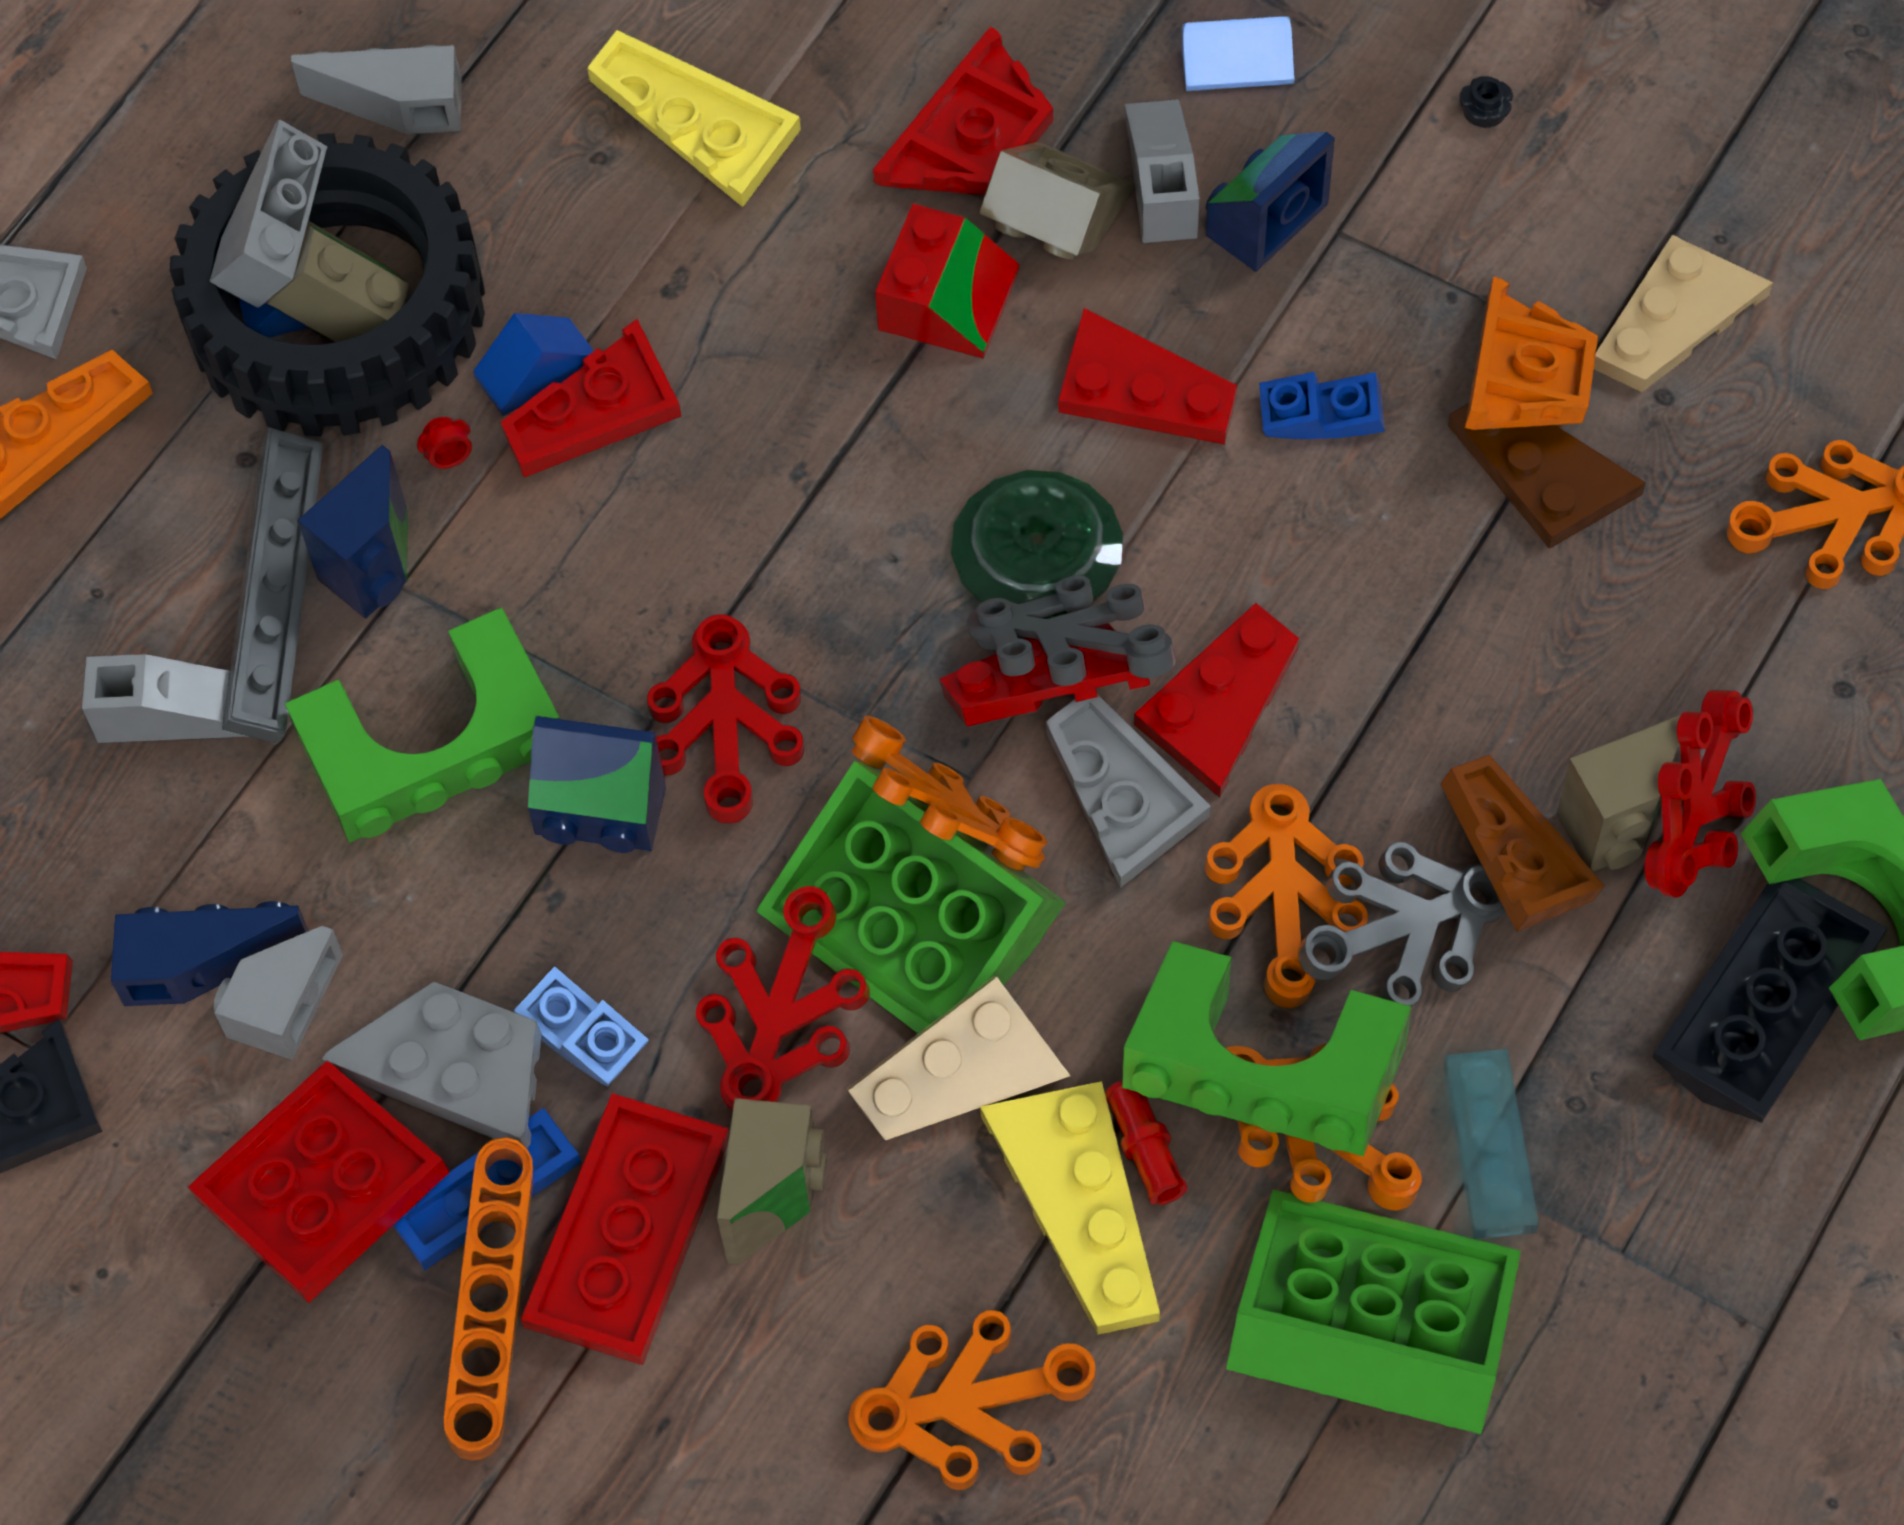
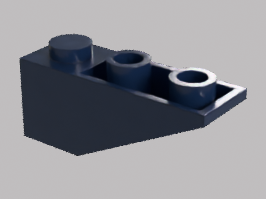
(184, 954)

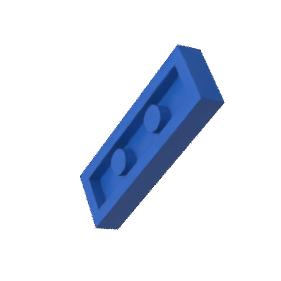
(441, 1217)

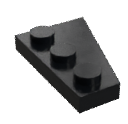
(43, 1101)

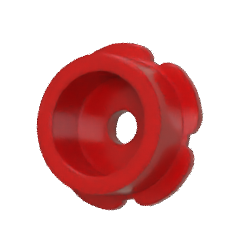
(445, 442)

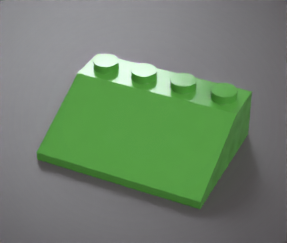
(911, 909)
(1375, 1311)

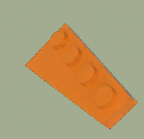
(62, 422)

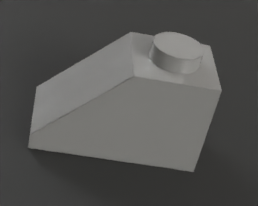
(278, 992)

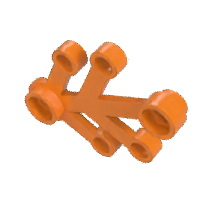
(1840, 505)
(949, 802)
(1284, 881)
(1382, 1187)
(961, 1400)

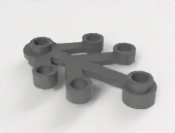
(1002, 624)
(1411, 918)

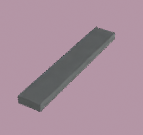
(272, 588)

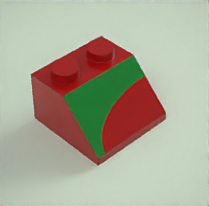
(944, 283)

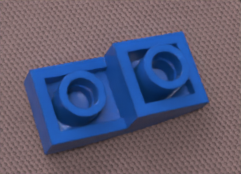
(1315, 410)

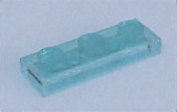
(1490, 1144)

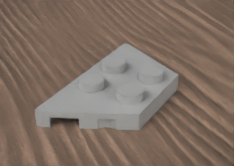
(450, 1060)

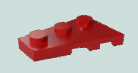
(1143, 385)
(596, 406)
(985, 694)

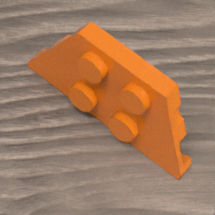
(1529, 366)

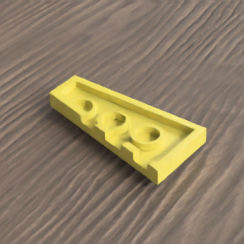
(701, 117)
(1075, 1181)

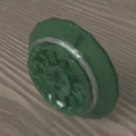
(995, 543)

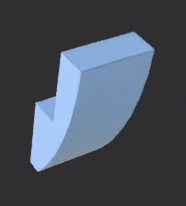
(581, 1029)

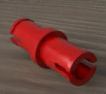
(1146, 1144)

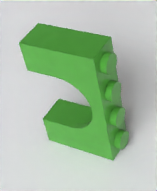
(379, 786)
(1856, 836)
(1321, 1099)

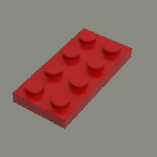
(626, 1229)

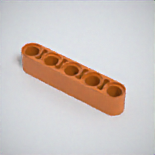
(484, 1267)

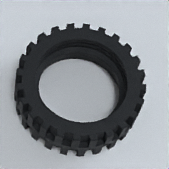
(363, 374)

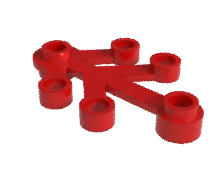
(723, 709)
(1675, 861)
(779, 1012)

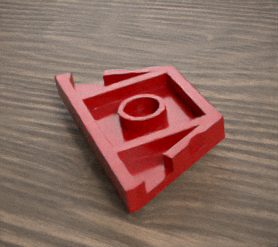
(967, 123)

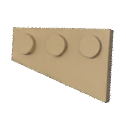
(1673, 311)
(957, 1064)

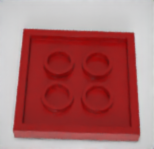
(318, 1180)

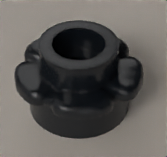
(1482, 111)

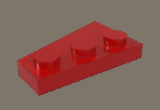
(1216, 700)

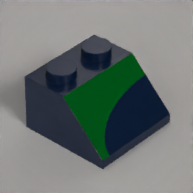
(1271, 197)
(361, 535)
(595, 784)

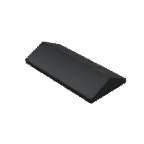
(1766, 998)

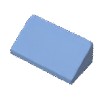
(1237, 53)

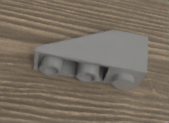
(392, 87)
(1162, 171)
(270, 218)
(153, 699)

